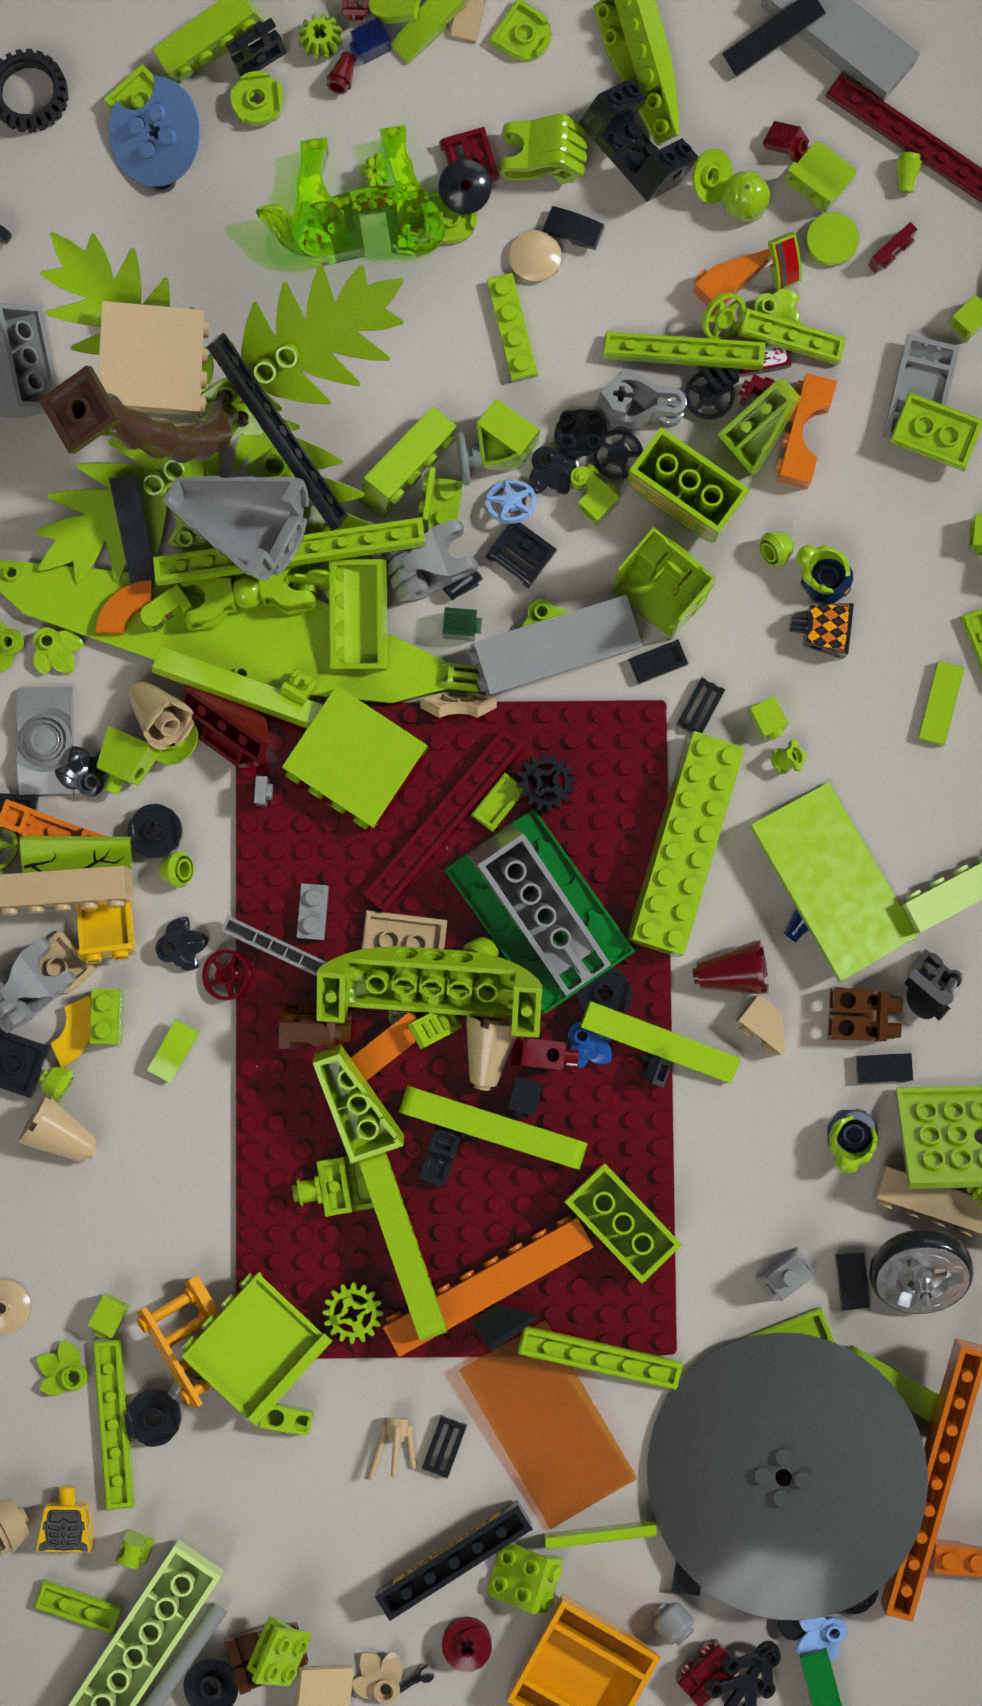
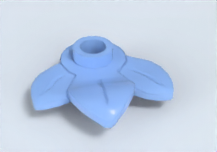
(818, 1636)

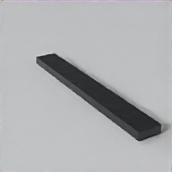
(277, 430)

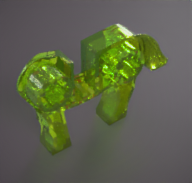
(329, 228)

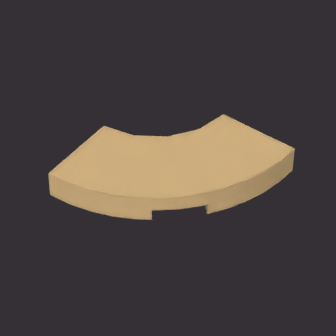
(446, 704)

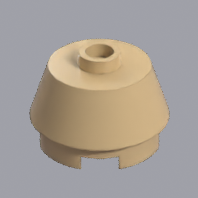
(12, 1526)

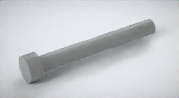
(186, 1656)

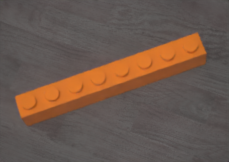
(496, 1280)

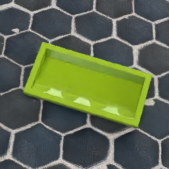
(358, 614)

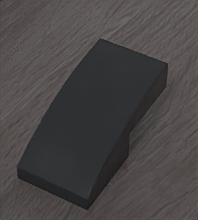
(574, 227)
(440, 1156)

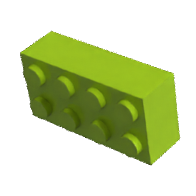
(622, 1222)

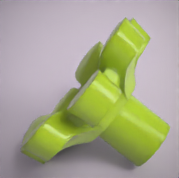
(375, 170)

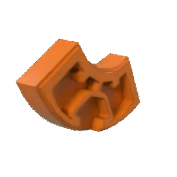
(123, 606)

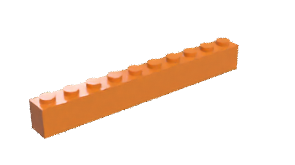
(942, 1456)

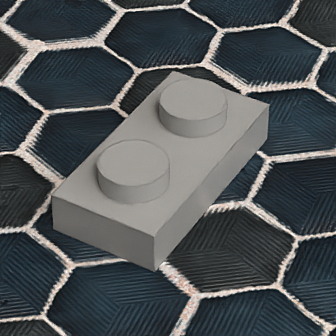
(312, 911)

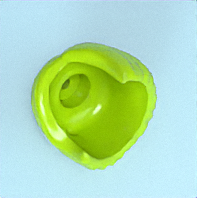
(742, 203)

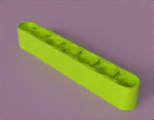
(493, 1127)
(403, 1246)

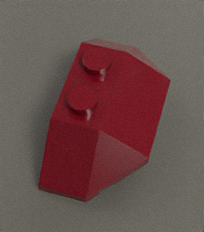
(228, 727)

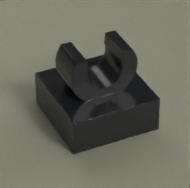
(657, 1070)

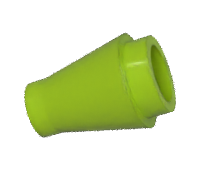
(907, 171)

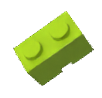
(106, 1016)

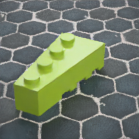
(206, 37)
(357, 1111)

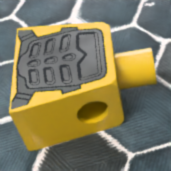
(66, 1524)

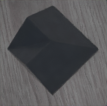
(503, 1323)

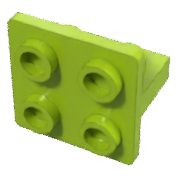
(278, 1653)

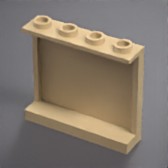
(154, 357)

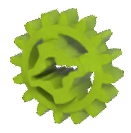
(357, 1324)

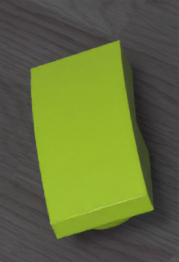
(173, 1050)

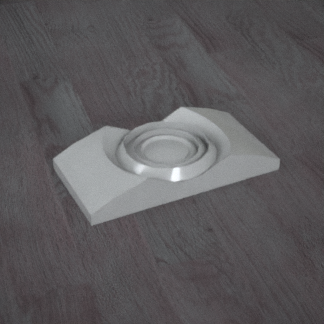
(924, 370)
(44, 738)

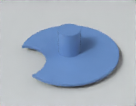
(160, 138)

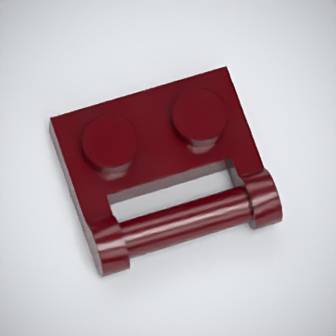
(475, 148)

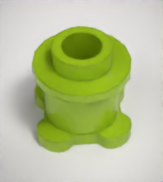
(791, 757)
(307, 1191)

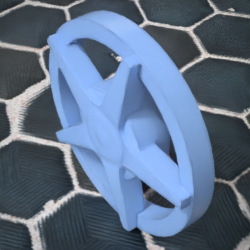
(511, 501)

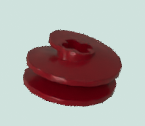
(466, 1659)

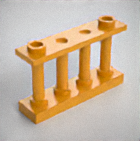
(194, 1293)

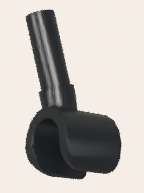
(416, 1678)

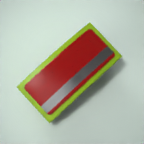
(786, 261)

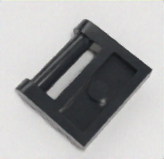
(527, 546)
(929, 970)

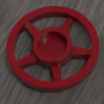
(226, 974)

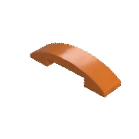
(34, 823)

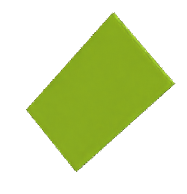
(833, 881)

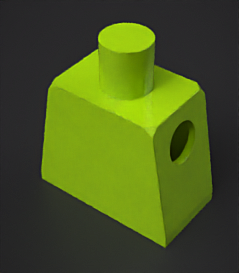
(125, 759)

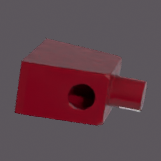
(533, 1053)

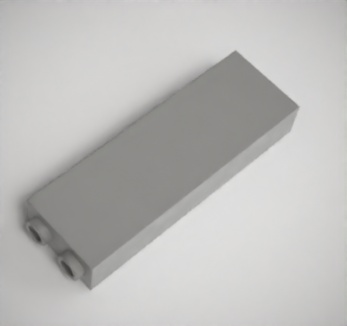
(856, 44)
(555, 645)

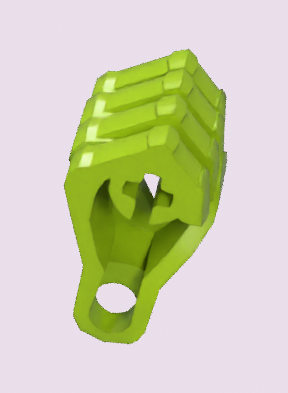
(548, 146)

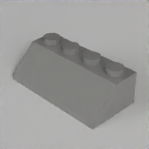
(24, 361)

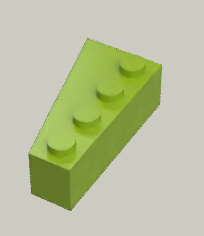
(406, 462)

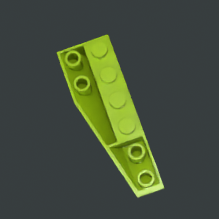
(640, 52)

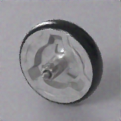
(927, 1252)

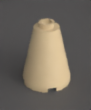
(160, 715)
(488, 1049)
(58, 1132)

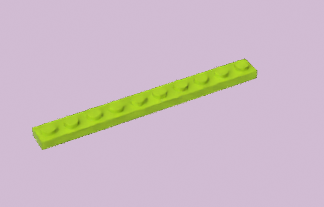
(312, 549)

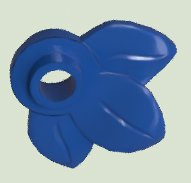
(592, 1047)

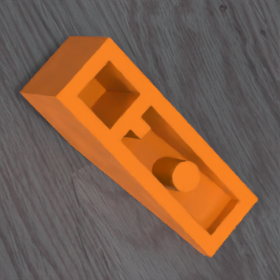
(729, 276)

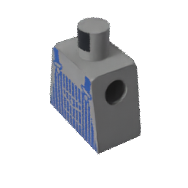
(786, 1276)

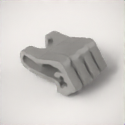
(648, 395)
(429, 568)
(25, 989)

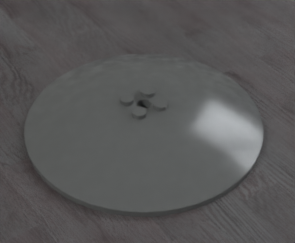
(851, 1464)

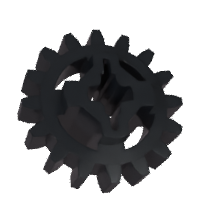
(554, 791)

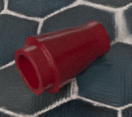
(342, 74)

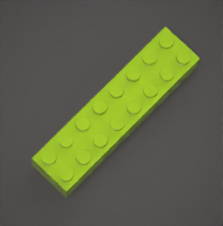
(685, 844)

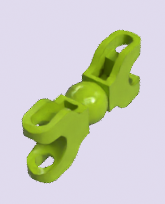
(247, 592)

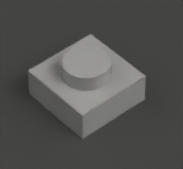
(263, 791)

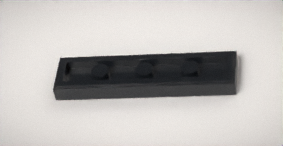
(773, 35)
(132, 527)

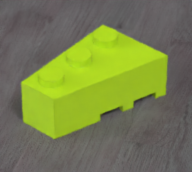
(760, 425)

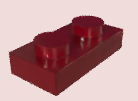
(901, 241)

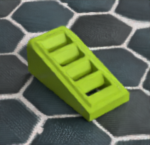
(436, 1026)

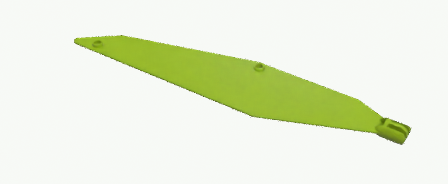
(250, 641)

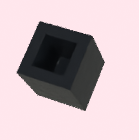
(524, 1097)

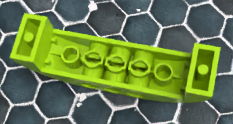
(430, 983)

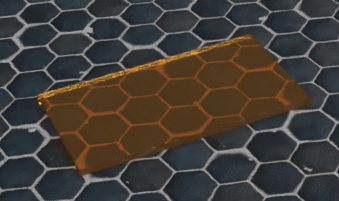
(548, 1430)

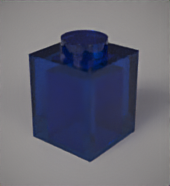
(370, 41)

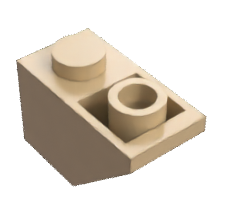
(765, 1023)

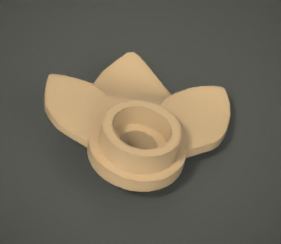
(376, 1673)

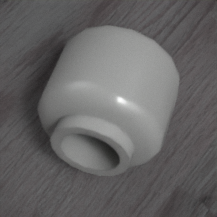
(673, 1623)

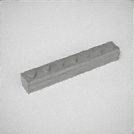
(272, 945)

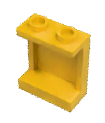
(105, 933)

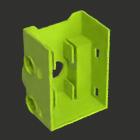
(663, 582)

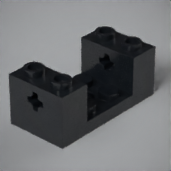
(614, 131)

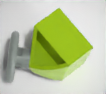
(503, 441)

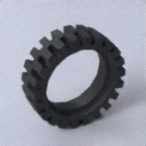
(52, 109)

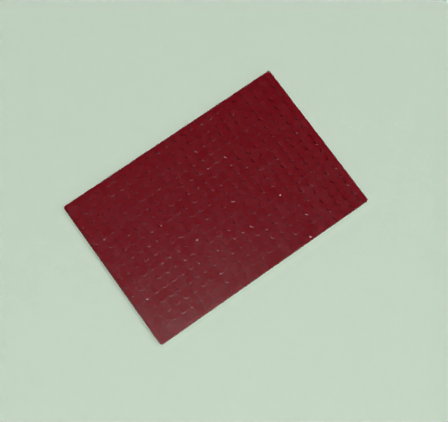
(492, 1190)

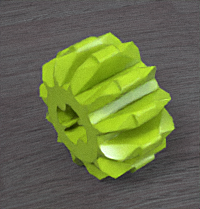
(322, 45)

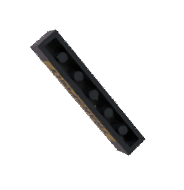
(453, 1560)

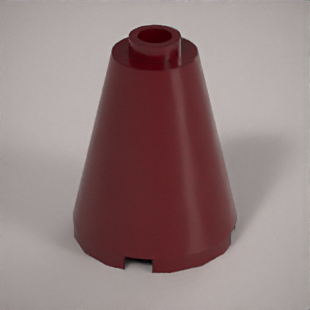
(734, 970)

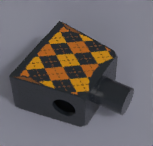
(826, 628)

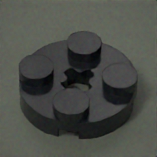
(164, 818)
(616, 983)
(147, 1432)

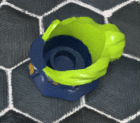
(824, 573)
(852, 1139)

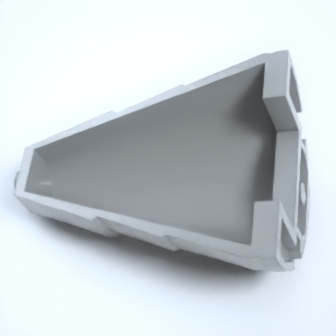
(244, 518)

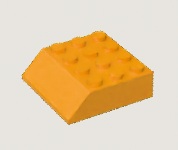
(582, 1662)

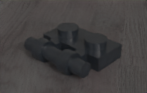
(261, 52)

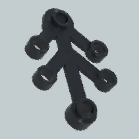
(761, 1661)

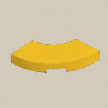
(75, 1034)

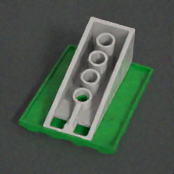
(539, 908)

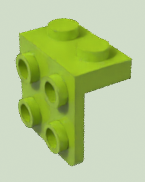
(820, 176)
(525, 1578)

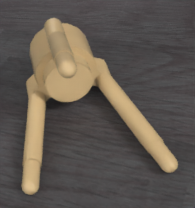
(396, 1430)

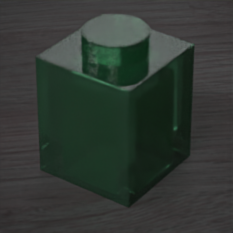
(461, 624)

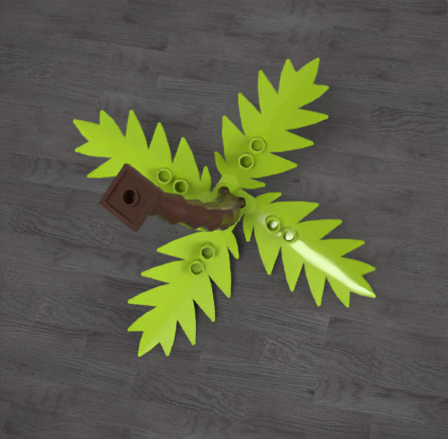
(172, 450)

